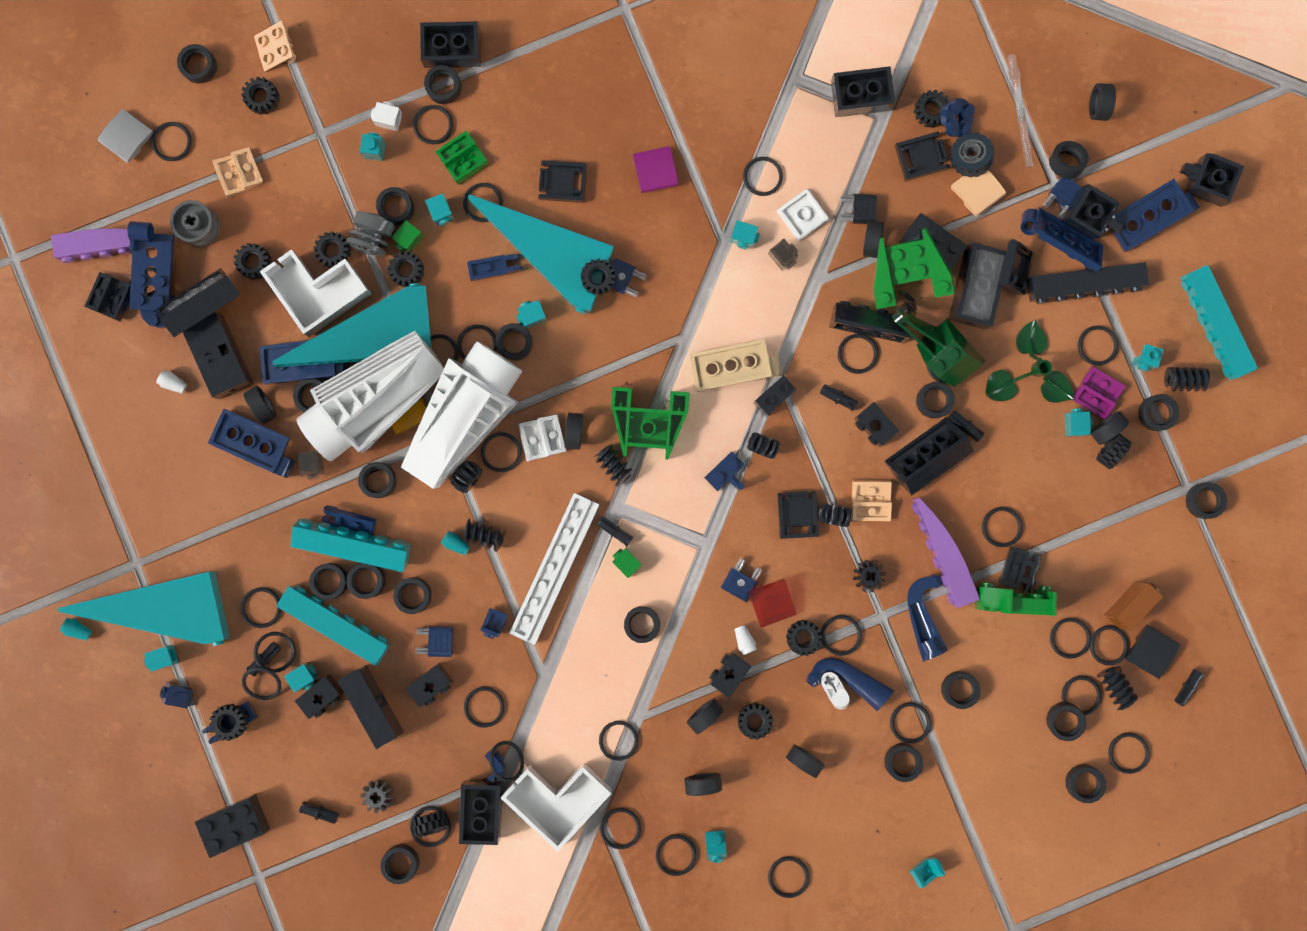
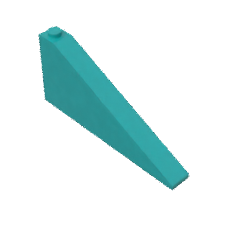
(550, 250)
(366, 331)
(177, 608)

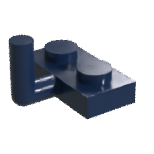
(725, 472)

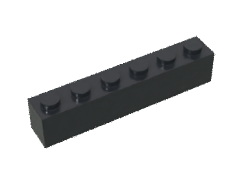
(1088, 282)

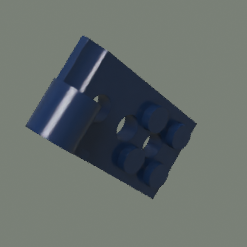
(1181, 206)
(1063, 237)
(141, 241)
(274, 375)
(272, 461)

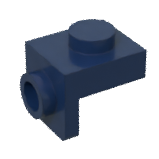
(494, 623)
(176, 695)
(498, 763)

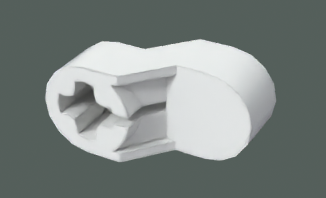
(830, 683)

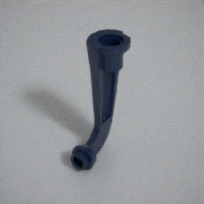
(925, 631)
(867, 687)

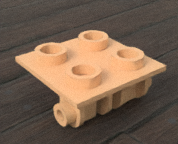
(274, 46)

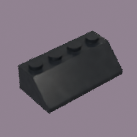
(867, 322)
(929, 455)

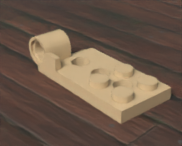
(762, 369)

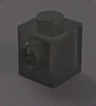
(784, 255)
(310, 464)

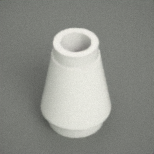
(171, 382)
(745, 641)

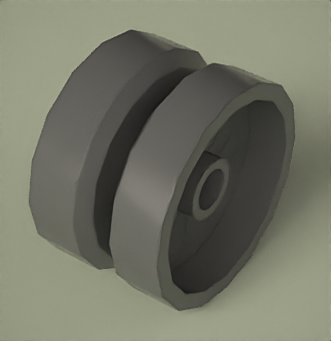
(195, 223)

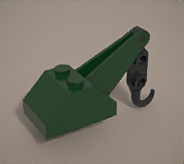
(941, 347)

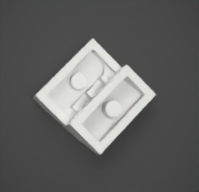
(541, 437)

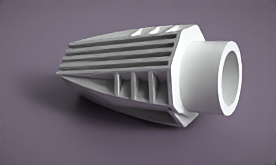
(369, 397)
(461, 413)

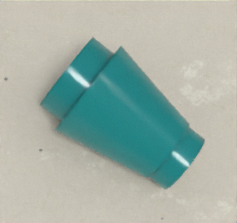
(455, 543)
(75, 629)

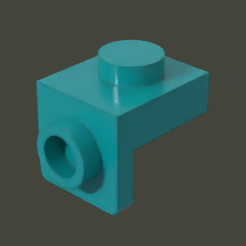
(1149, 358)
(716, 846)
(927, 871)

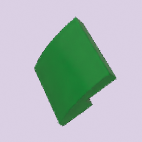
(462, 157)

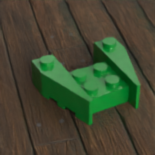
(909, 263)
(648, 426)
(994, 599)

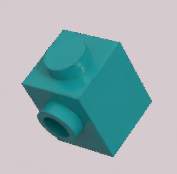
(372, 146)
(439, 210)
(744, 235)
(530, 314)
(1078, 423)
(160, 658)
(302, 677)

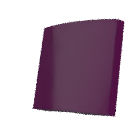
(655, 169)
(1098, 392)

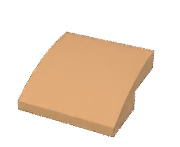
(237, 172)
(978, 192)
(871, 500)

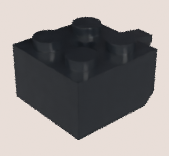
(1212, 178)
(1102, 210)

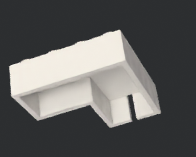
(310, 300)
(553, 812)

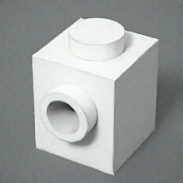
(386, 116)

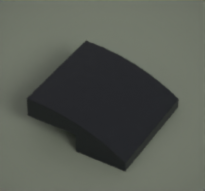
(109, 297)
(1152, 651)

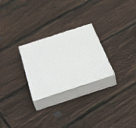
(802, 214)

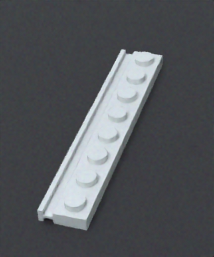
(554, 569)

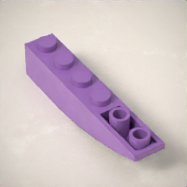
(89, 244)
(947, 557)

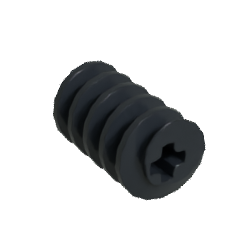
(1187, 378)
(613, 465)
(483, 535)
(1119, 687)

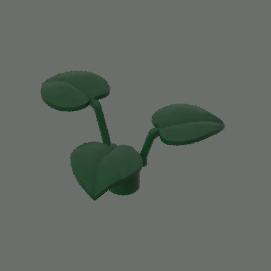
(1033, 341)

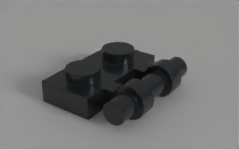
(1015, 566)

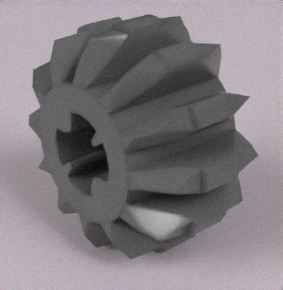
(381, 791)

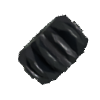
(763, 445)
(466, 476)
(835, 515)
(871, 569)

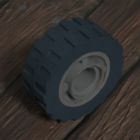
(972, 144)

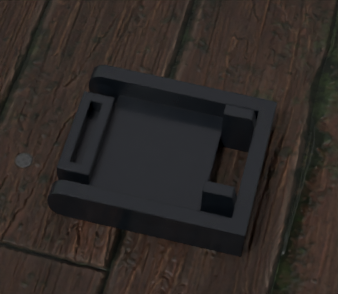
(924, 156)
(559, 181)
(1016, 267)
(797, 511)

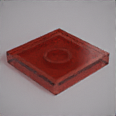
(772, 603)

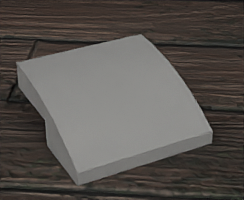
(125, 136)

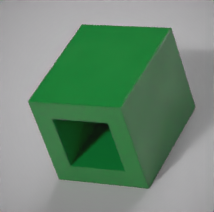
(407, 237)
(625, 562)

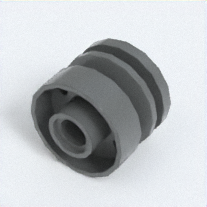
(370, 235)

